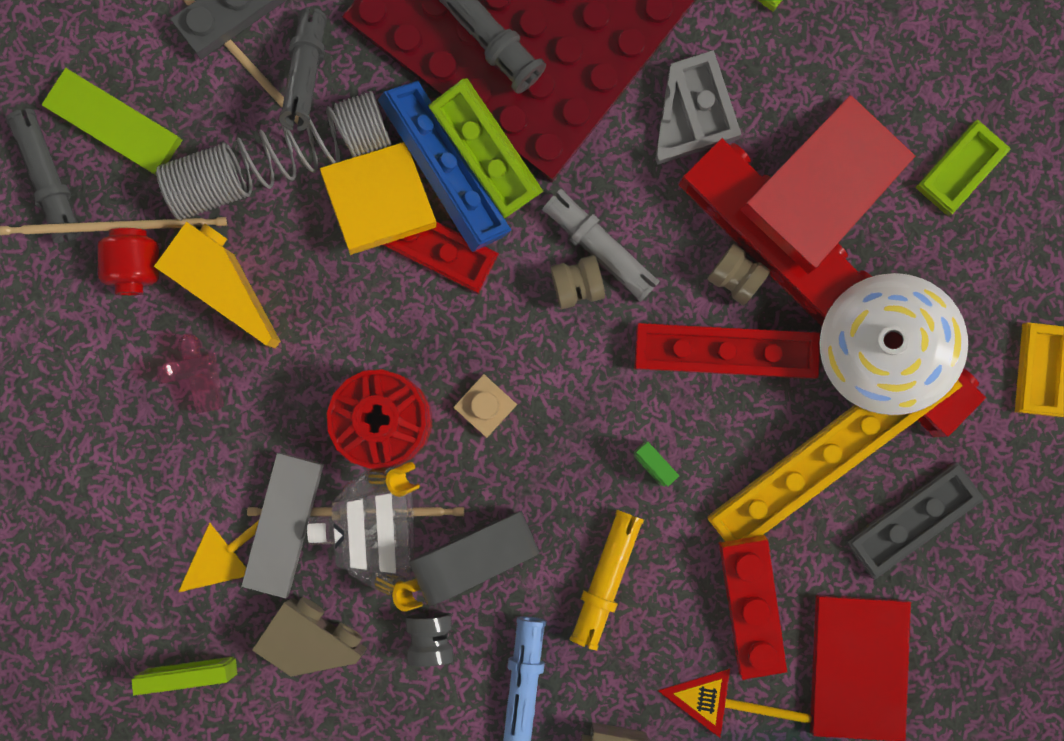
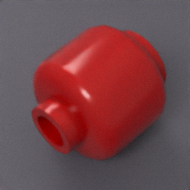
(128, 260)

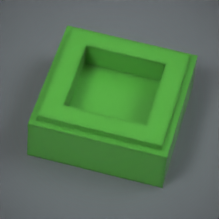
(655, 464)

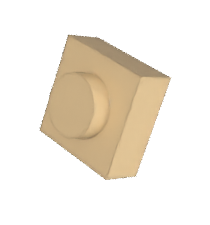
(485, 406)

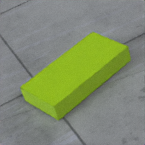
(962, 168)
(184, 675)

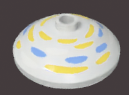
(898, 378)

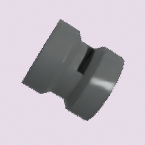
(429, 639)

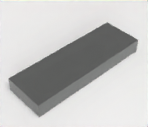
(914, 520)

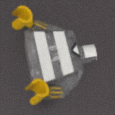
(374, 532)

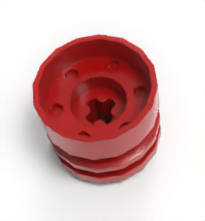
(394, 443)

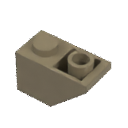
(305, 642)

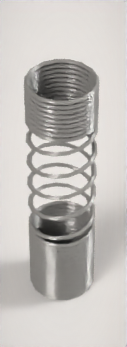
(208, 177)

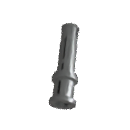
(500, 45)

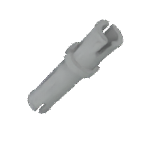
(598, 242)

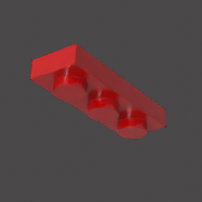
(753, 607)

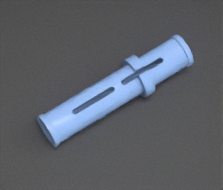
(525, 670)

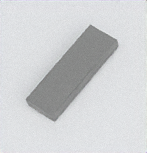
(282, 525)

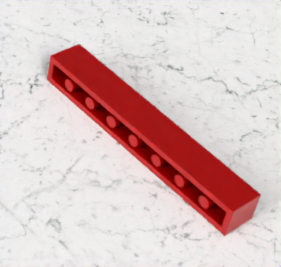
(722, 186)

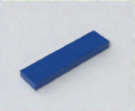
(444, 166)

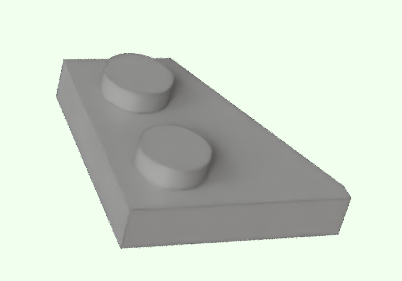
(695, 109)

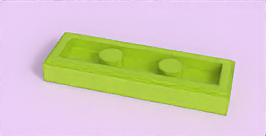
(111, 121)
(485, 148)

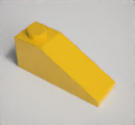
(215, 276)

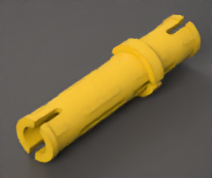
(606, 580)

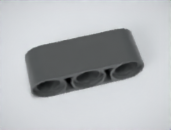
(473, 558)

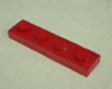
(727, 351)

